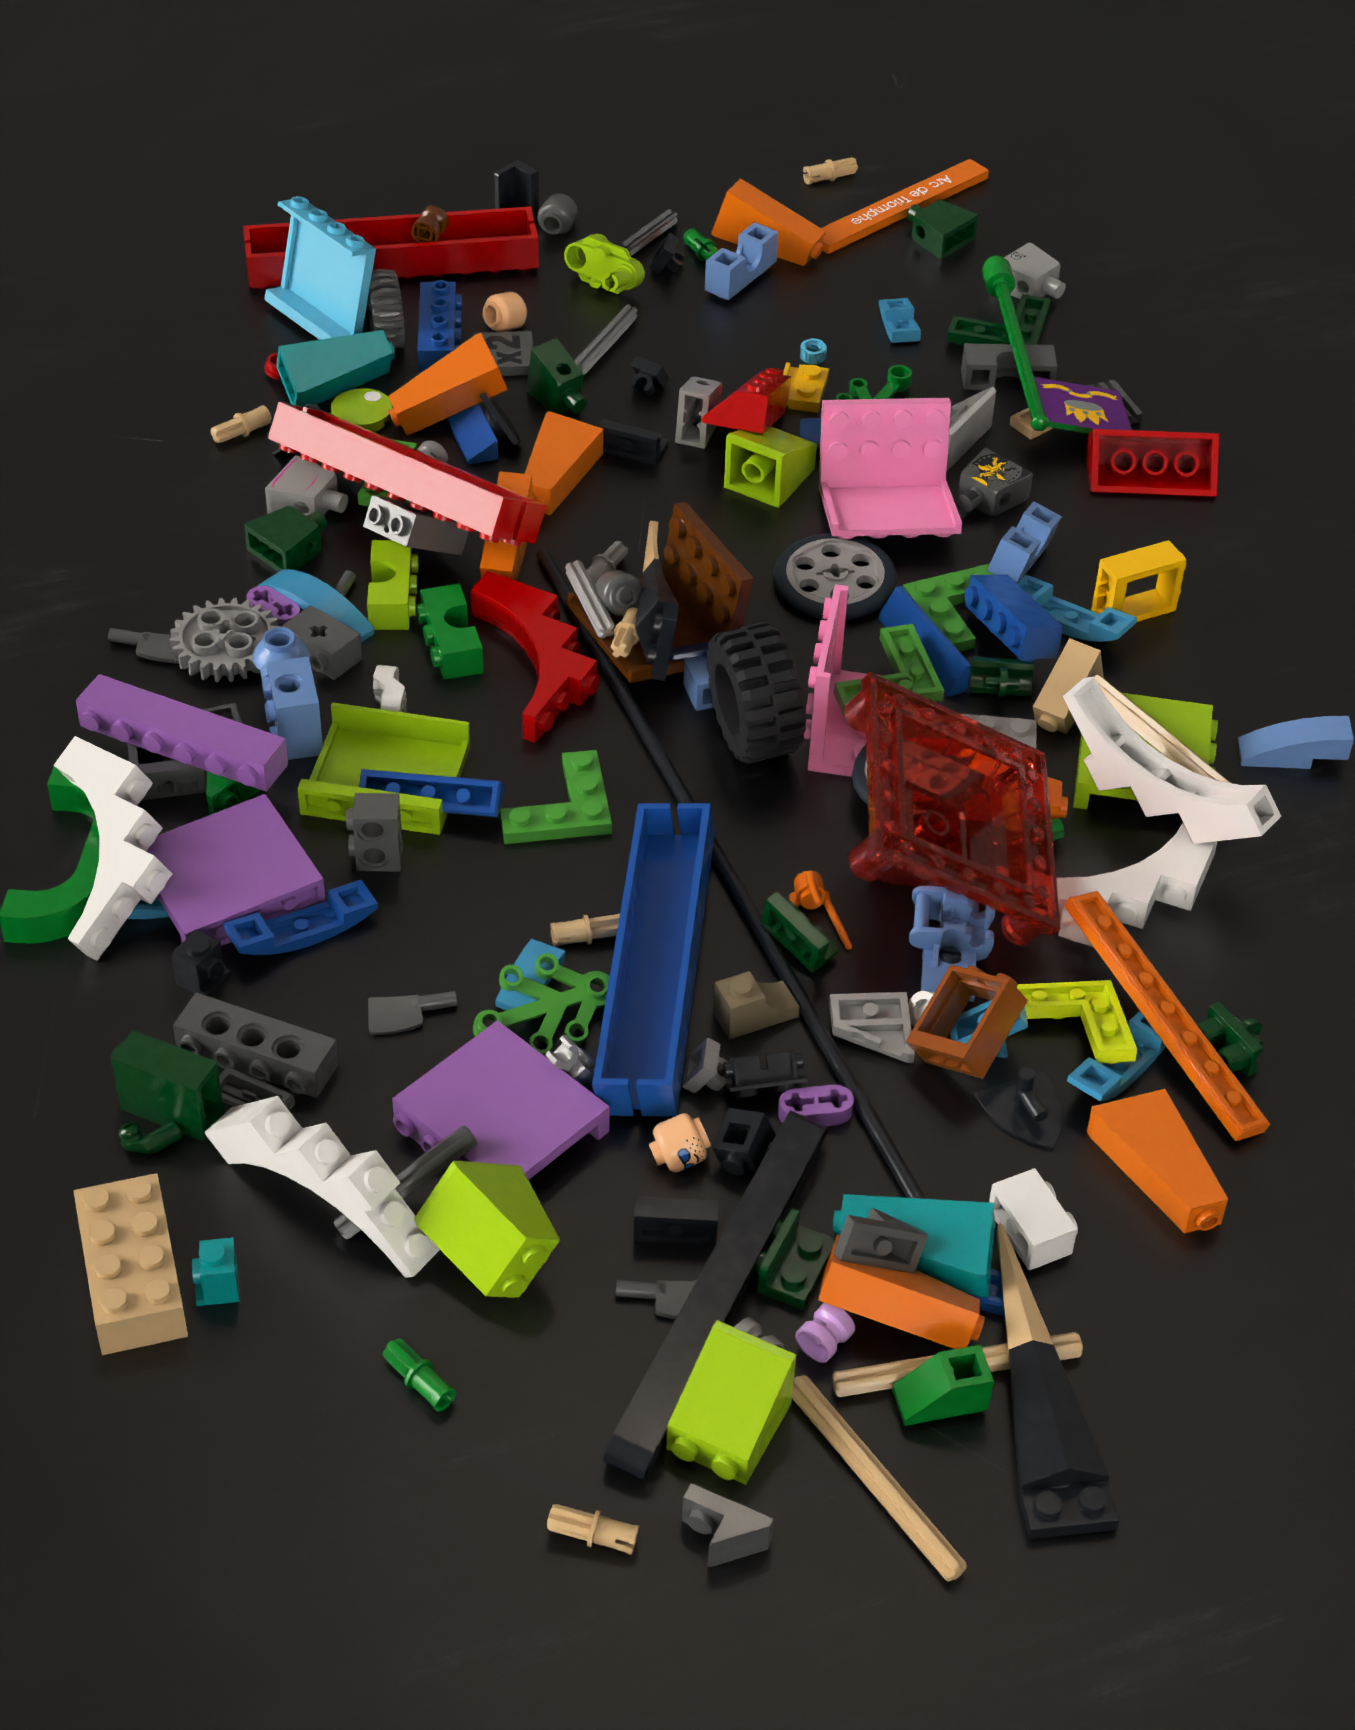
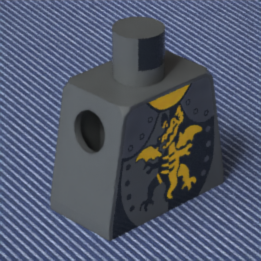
(993, 484)

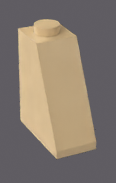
(1073, 665)

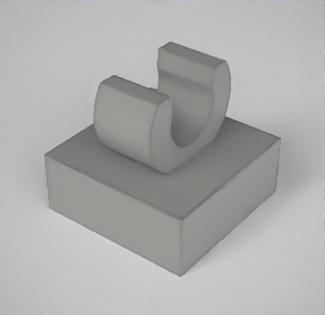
(704, 1067)

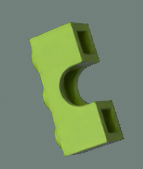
(392, 585)

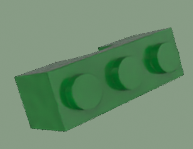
(454, 644)

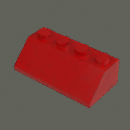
(754, 404)
(1153, 462)

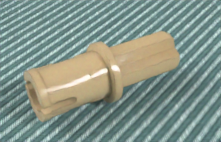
(830, 170)
(241, 424)
(625, 634)
(584, 929)
(593, 1528)

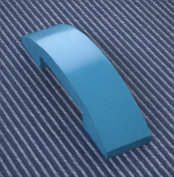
(309, 590)
(1076, 620)
(1108, 1080)

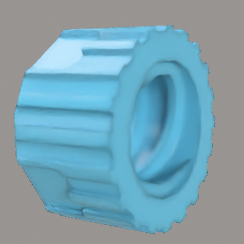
(819, 351)

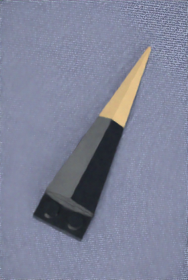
(656, 610)
(1058, 1463)

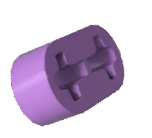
(272, 600)
(817, 1105)

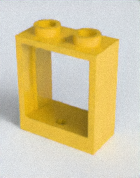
(1122, 568)

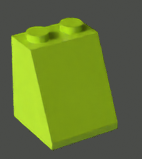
(767, 464)
(489, 1226)
(732, 1403)

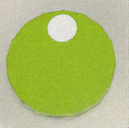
(363, 407)

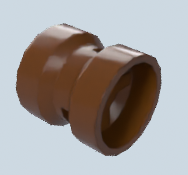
(430, 225)

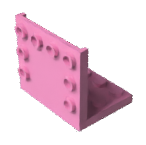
(886, 468)
(831, 739)

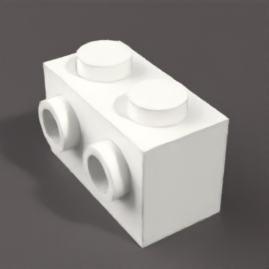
(1033, 1218)

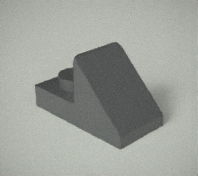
(881, 1242)
(735, 1528)

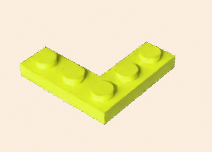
(1099, 1011)

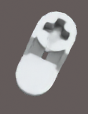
(388, 689)

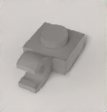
(574, 1061)

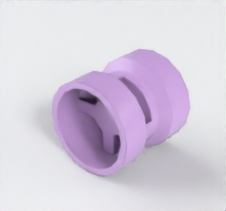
(822, 1335)

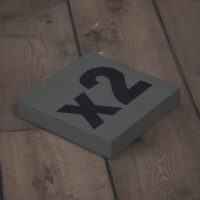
(510, 351)

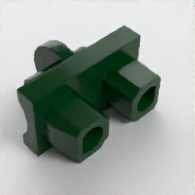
(1001, 676)
(1236, 1038)

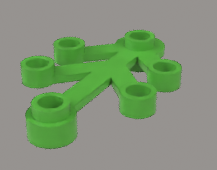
(549, 1001)

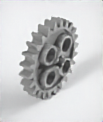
(220, 638)

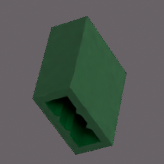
(167, 1084)

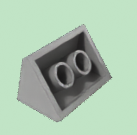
(969, 422)

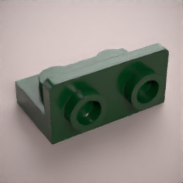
(797, 932)
(793, 1262)

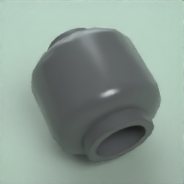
(557, 214)
(618, 591)

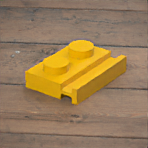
(806, 386)

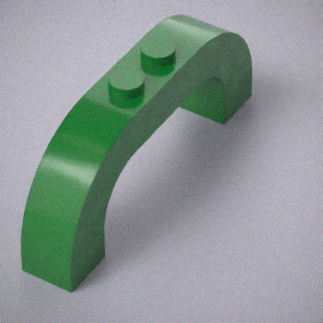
(54, 912)

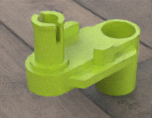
(604, 264)

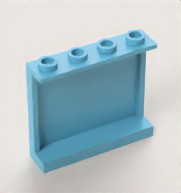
(323, 273)

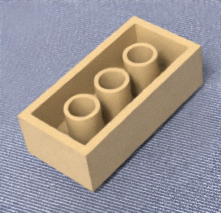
(130, 1264)

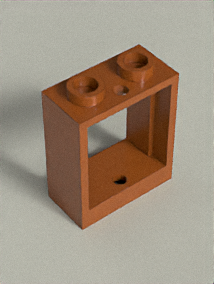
(945, 1007)

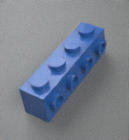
(438, 322)
(1014, 617)

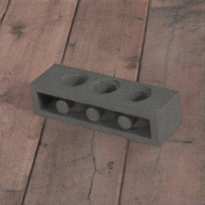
(257, 1045)

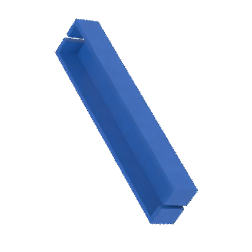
(655, 961)

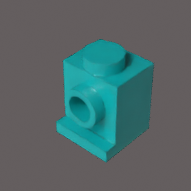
(216, 1272)

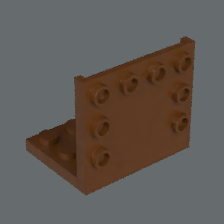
(706, 584)

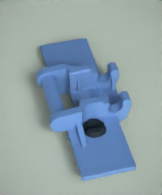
(961, 935)

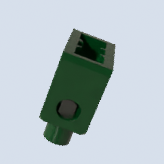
(942, 227)
(555, 378)
(285, 537)

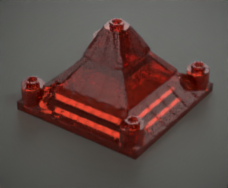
(955, 808)

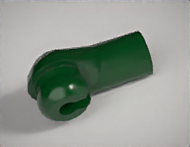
(148, 1143)

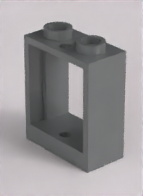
(413, 527)
(184, 777)

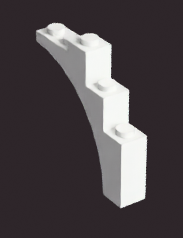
(1162, 787)
(125, 833)
(1167, 876)
(313, 1156)

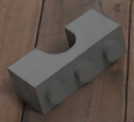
(990, 361)

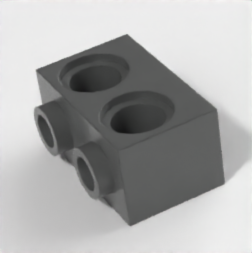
(376, 831)

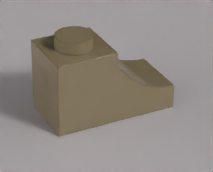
(748, 1005)

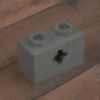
(331, 644)

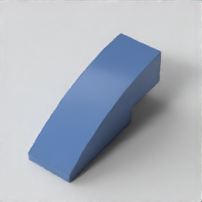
(1297, 743)

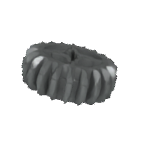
(386, 307)

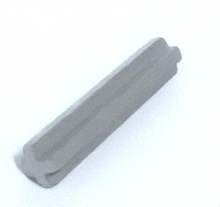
(589, 599)

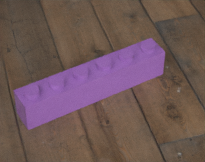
(182, 732)

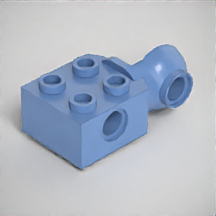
(289, 692)

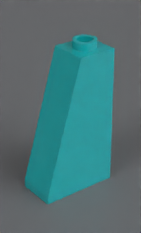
(331, 366)
(957, 1231)

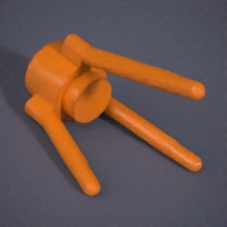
(812, 894)

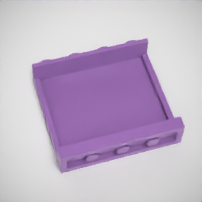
(233, 868)
(506, 1097)

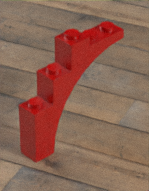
(552, 646)

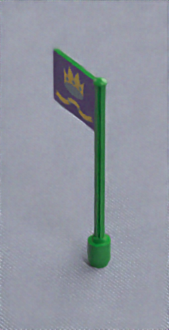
(1051, 401)

